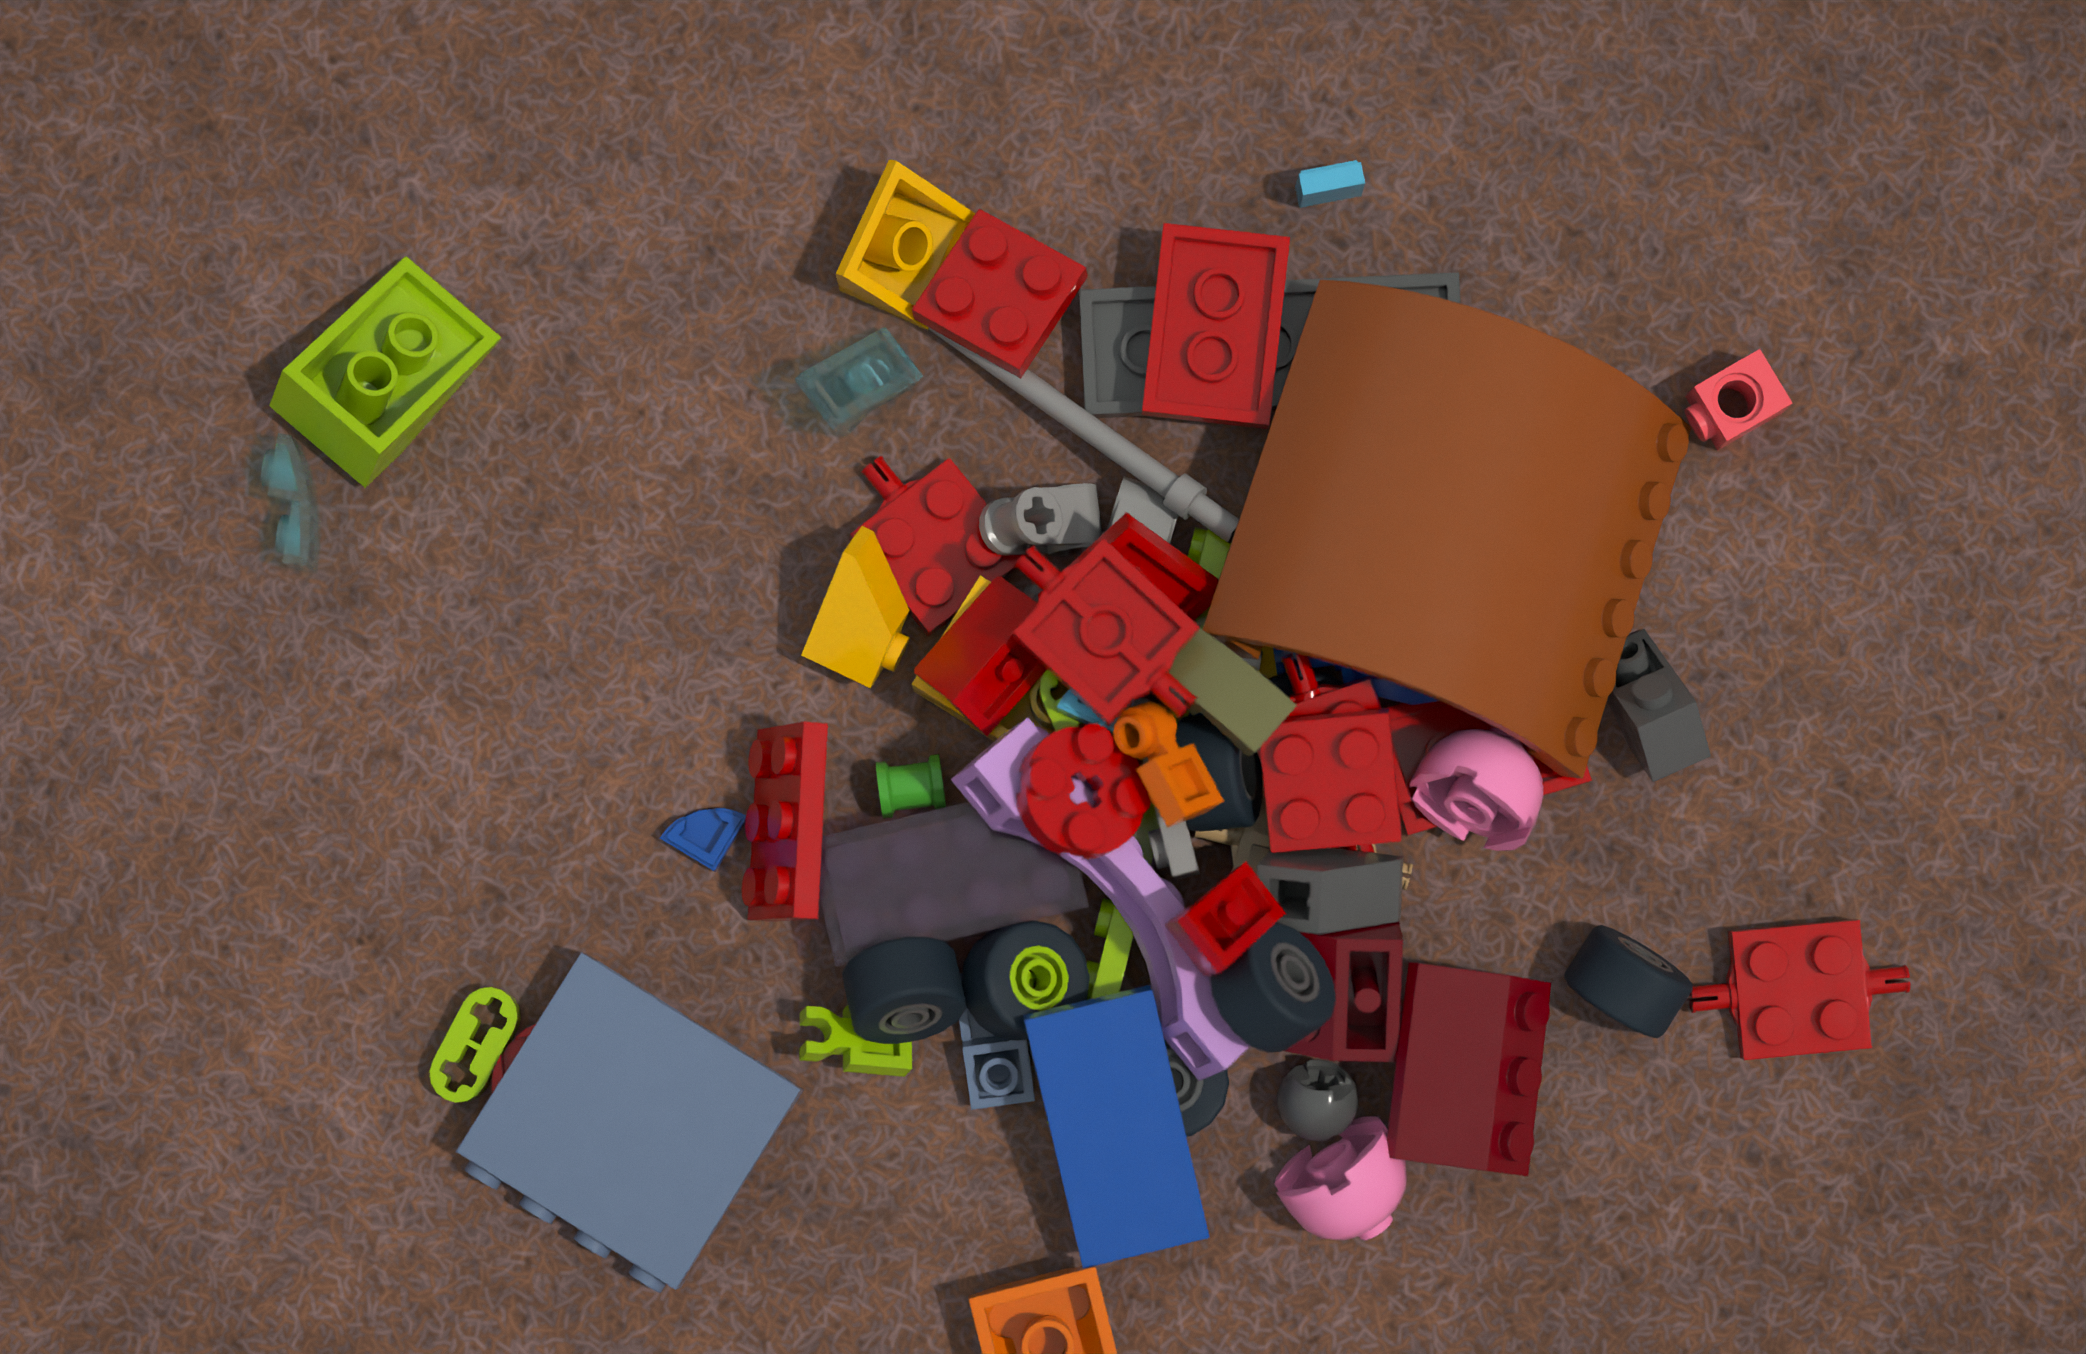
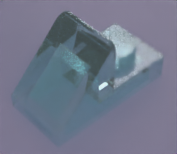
(859, 380)

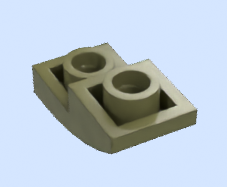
(1230, 692)

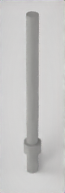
(1180, 494)

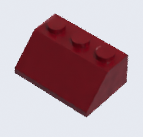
(1468, 1069)

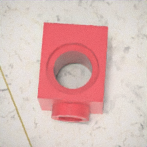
(1757, 384)

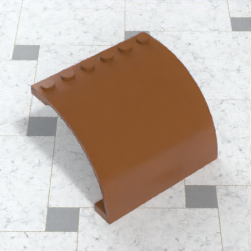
(1453, 513)

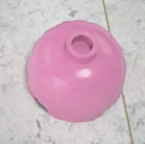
(1481, 786)
(1346, 1186)

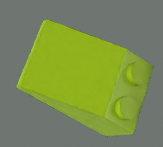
(382, 371)

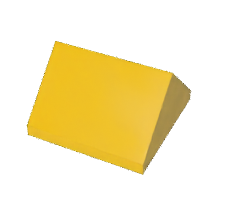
(901, 242)

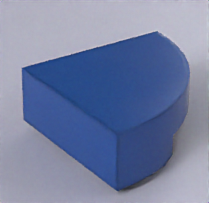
(705, 834)

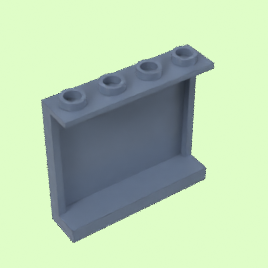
(627, 1123)

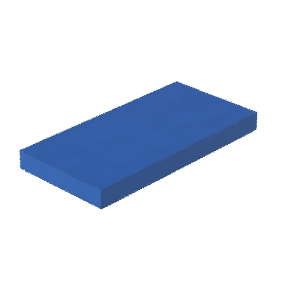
(1116, 1126)

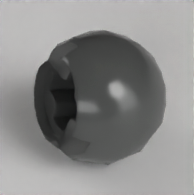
(1317, 1100)

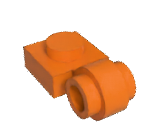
(1173, 776)

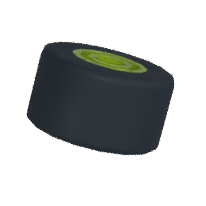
(1000, 980)

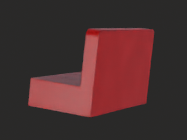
(979, 660)

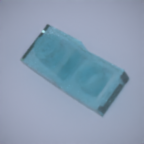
(293, 485)

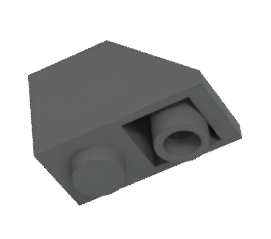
(1656, 710)
(1334, 888)

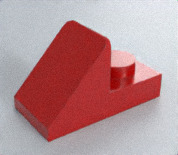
(1225, 920)

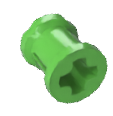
(910, 786)

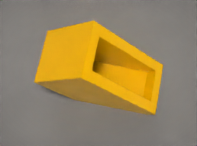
(860, 615)

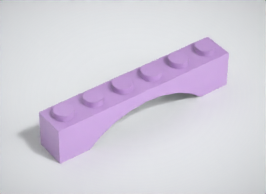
(1144, 900)

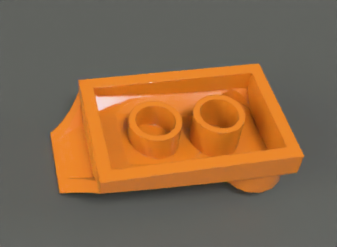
(1044, 1315)

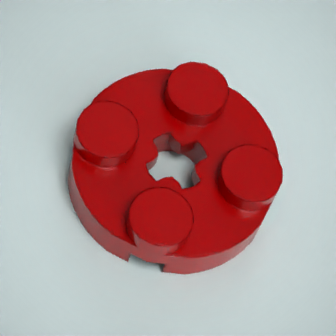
(1047, 782)

